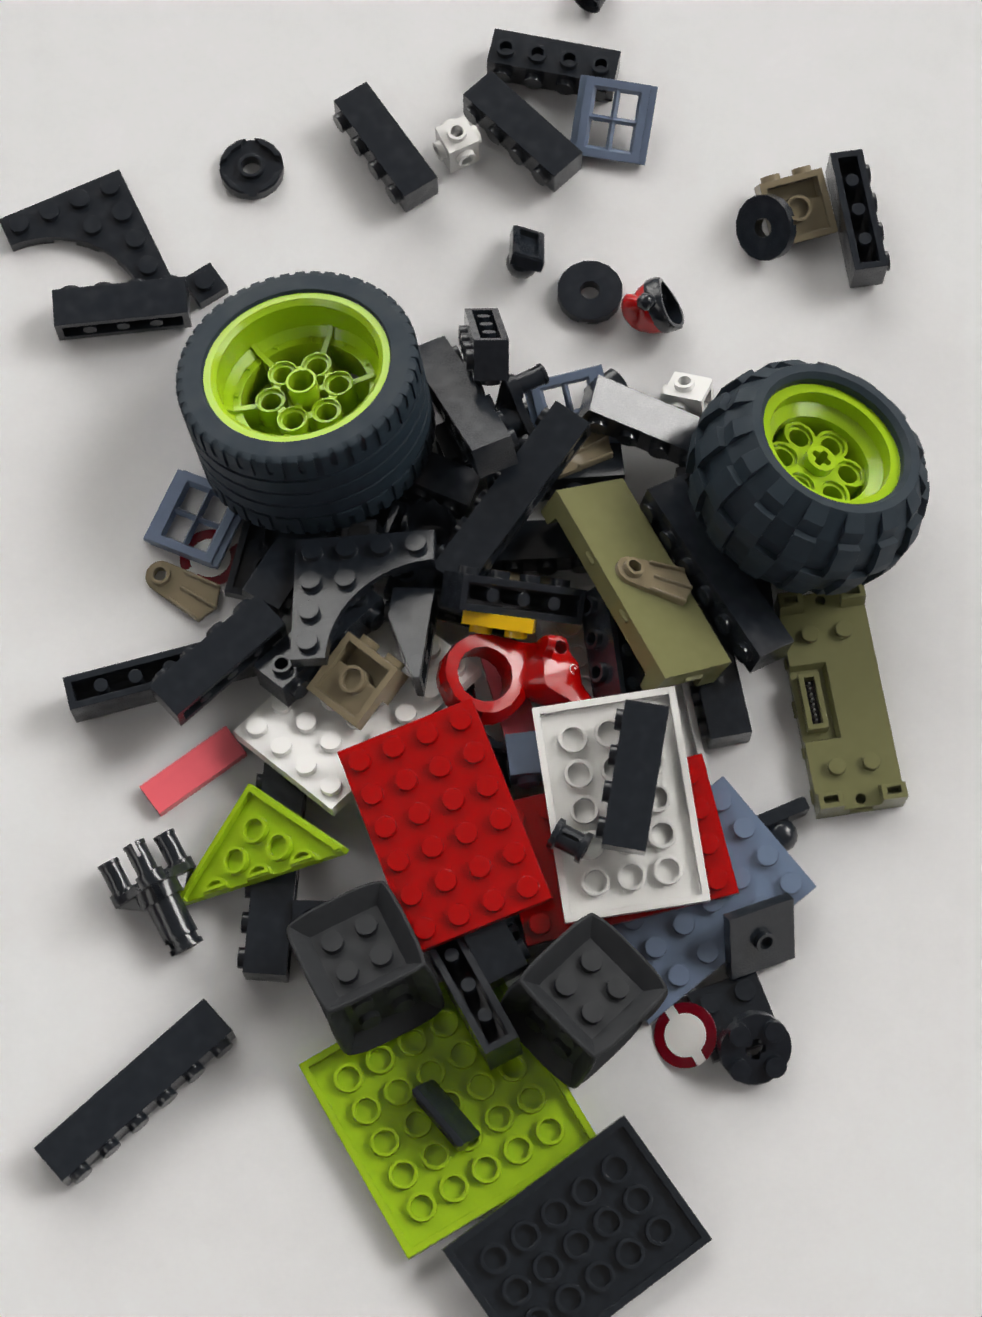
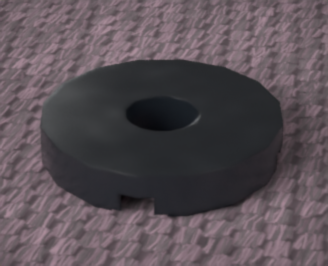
(253, 185)
(750, 230)
(593, 275)

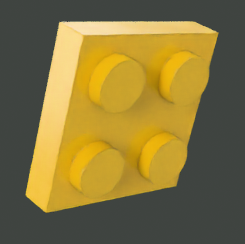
(485, 622)

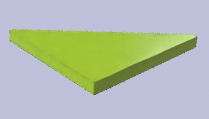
(258, 844)

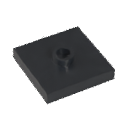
(759, 936)

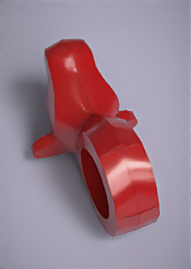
(529, 671)

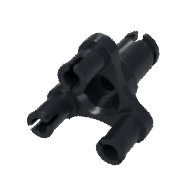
(511, 404)
(156, 889)

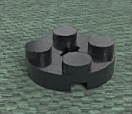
(769, 1062)

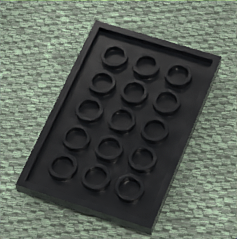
(580, 1234)

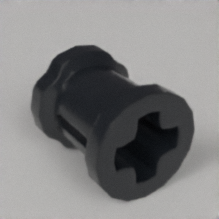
(569, 840)

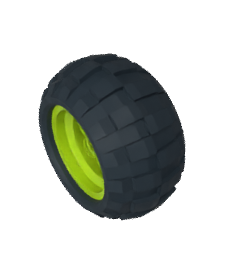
(807, 477)

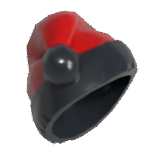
(653, 308)

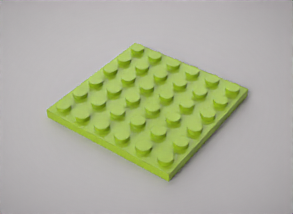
(406, 1161)

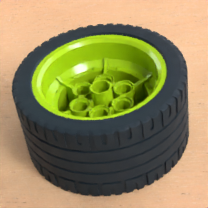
(286, 422)

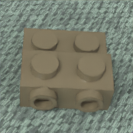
(808, 198)
(358, 679)

